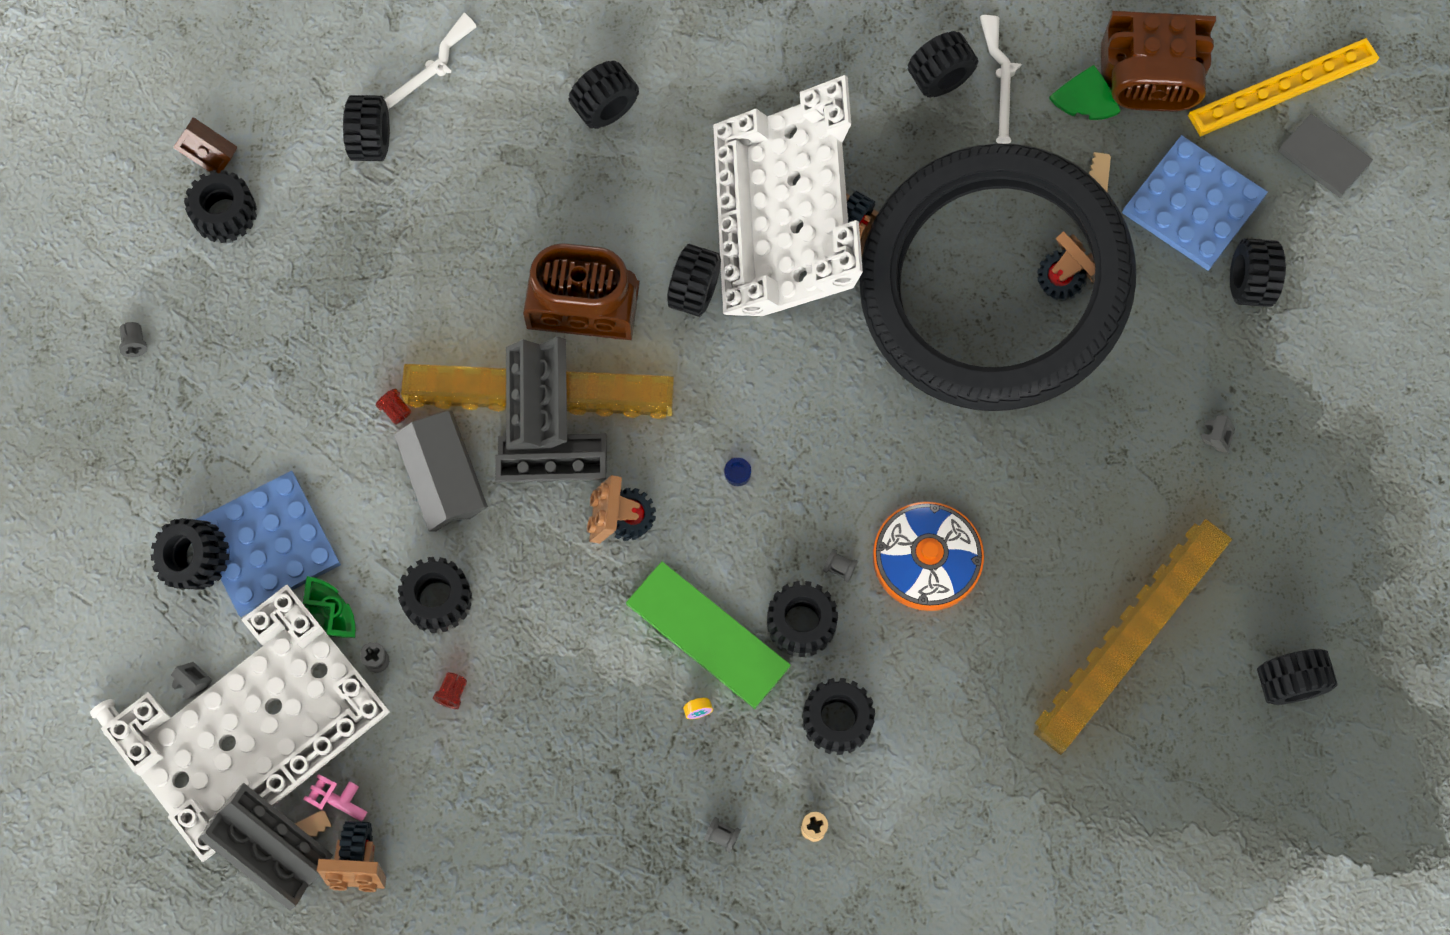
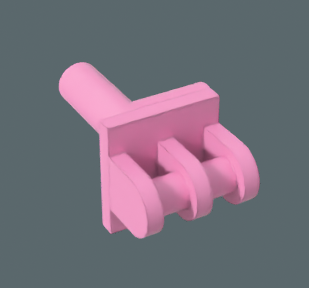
(340, 802)

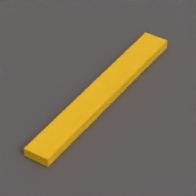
(1283, 87)

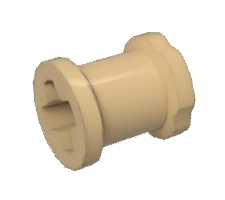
(818, 818)

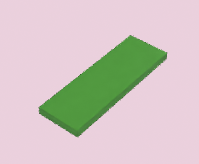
(708, 635)

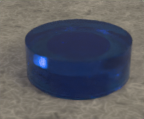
(737, 471)

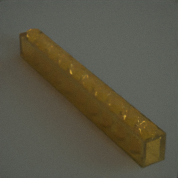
(585, 391)
(1132, 637)

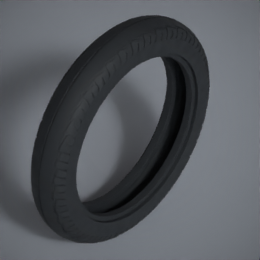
(984, 169)

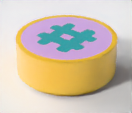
(697, 708)

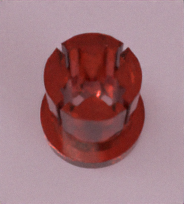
(393, 406)
(448, 694)

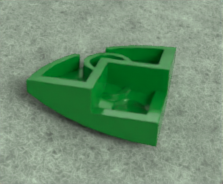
(1086, 95)
(329, 608)

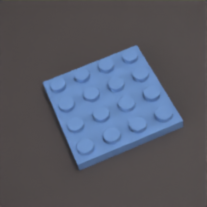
(1194, 202)
(270, 542)

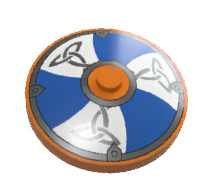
(928, 556)

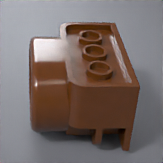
(1157, 59)
(594, 307)

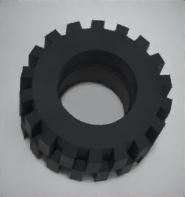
(942, 64)
(603, 94)
(366, 128)
(213, 189)
(1257, 272)
(694, 280)
(172, 549)
(431, 573)
(808, 597)
(1297, 676)
(843, 693)

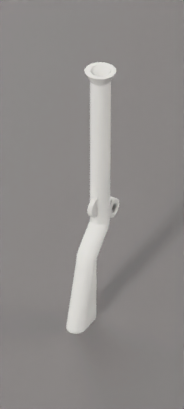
(459, 30)
(991, 31)

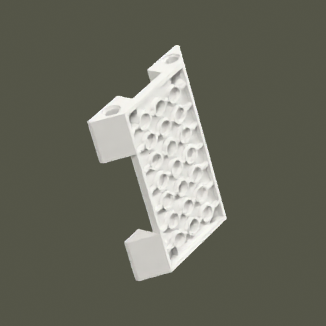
(763, 208)
(270, 750)

